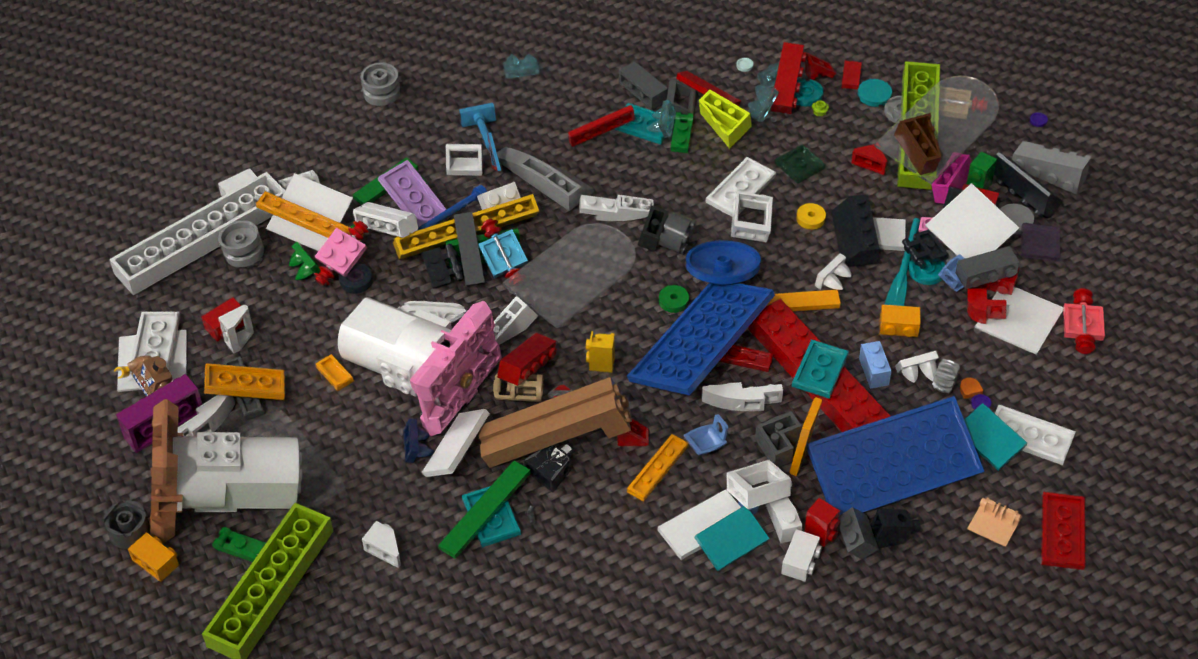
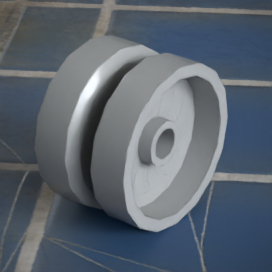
(380, 84)
(241, 243)

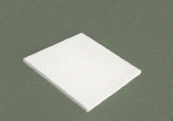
(314, 198)
(971, 224)
(1026, 322)
(178, 363)

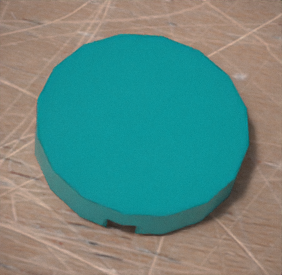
(809, 92)
(874, 92)
(927, 275)

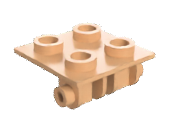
(995, 521)

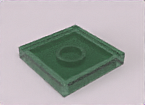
(800, 163)

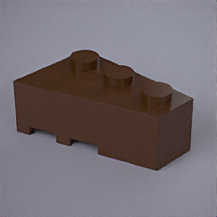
(919, 143)

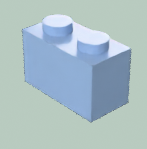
(875, 364)

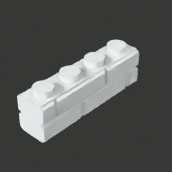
(386, 219)

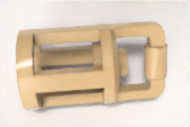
(530, 388)

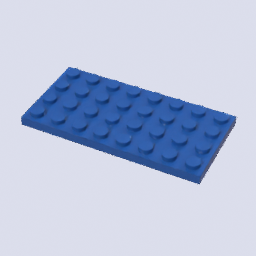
(700, 337)
(895, 457)

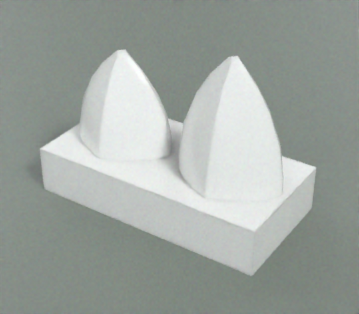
(827, 276)
(910, 366)

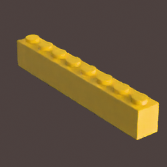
(436, 235)

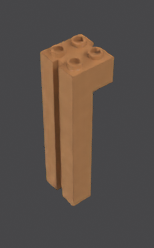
(556, 421)

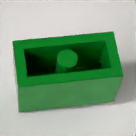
(982, 171)

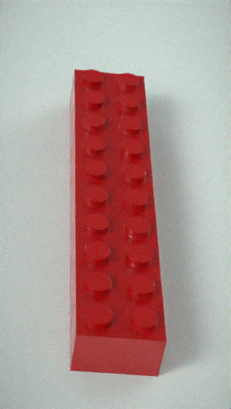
(788, 340)

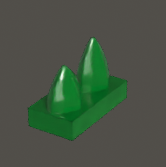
(300, 256)

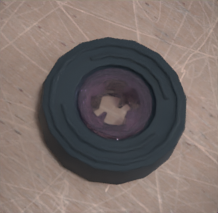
(358, 285)

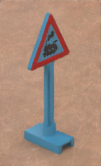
(479, 116)

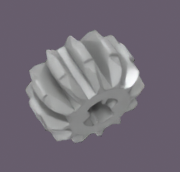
(946, 376)

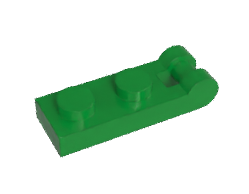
(682, 132)
(240, 545)

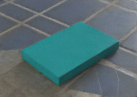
(638, 127)
(820, 368)
(993, 437)
(500, 526)
(731, 538)

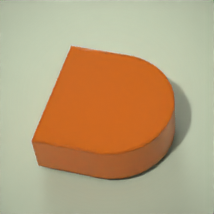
(970, 387)

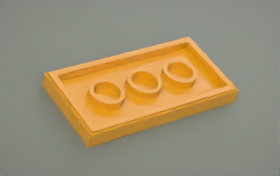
(244, 381)
(805, 436)

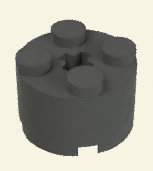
(677, 232)
(126, 523)

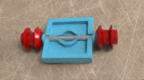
(502, 251)

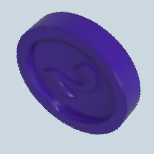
(1038, 119)
(978, 399)

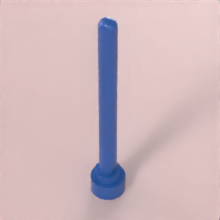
(458, 206)

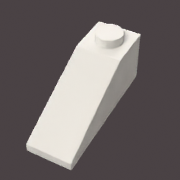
(513, 320)
(784, 518)

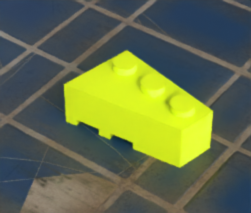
(725, 117)

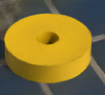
(804, 216)

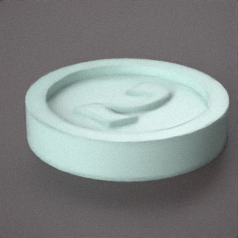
(744, 64)

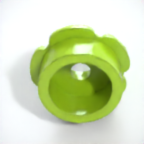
(820, 108)

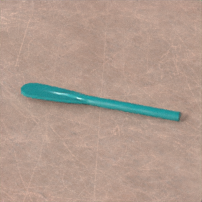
(897, 291)

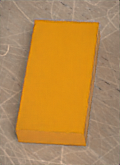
(334, 372)

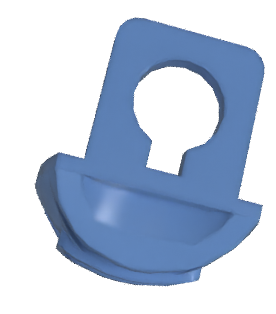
(949, 276)
(707, 437)

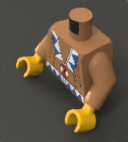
(148, 373)

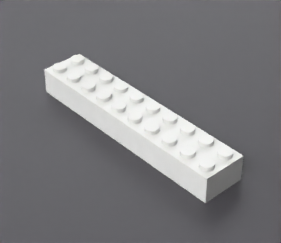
(191, 236)

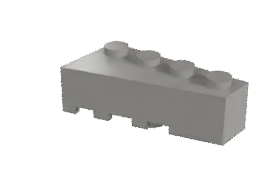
(1053, 166)

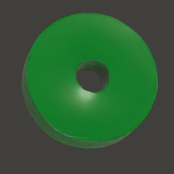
(673, 305)

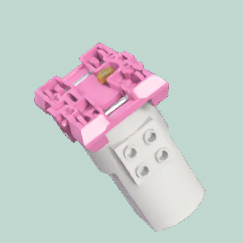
(423, 354)

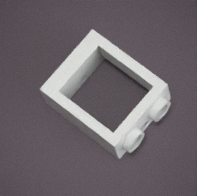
(752, 230)
(741, 481)

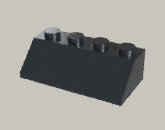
(1026, 186)
(856, 231)

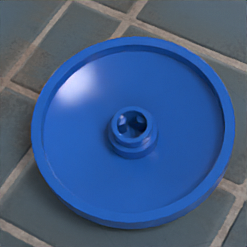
(723, 262)

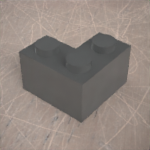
(776, 438)

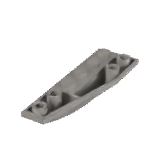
(548, 179)

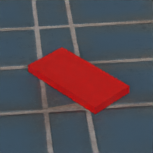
(1063, 531)

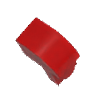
(980, 308)

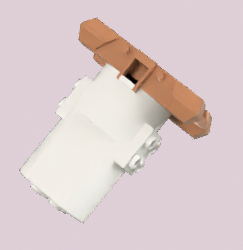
(217, 471)

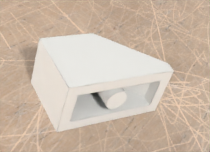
(382, 543)

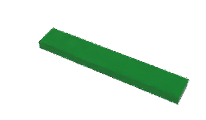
(484, 509)

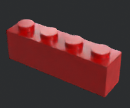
(788, 76)
(526, 359)

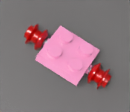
(341, 252)

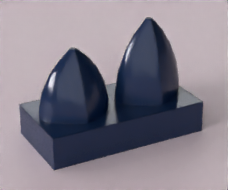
(412, 447)

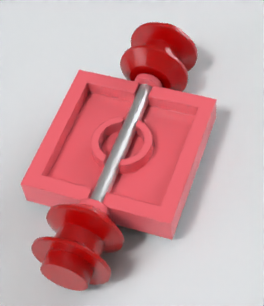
(1083, 321)

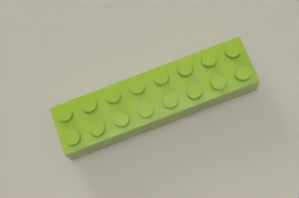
(916, 82)
(268, 582)

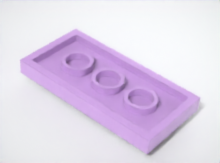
(411, 192)

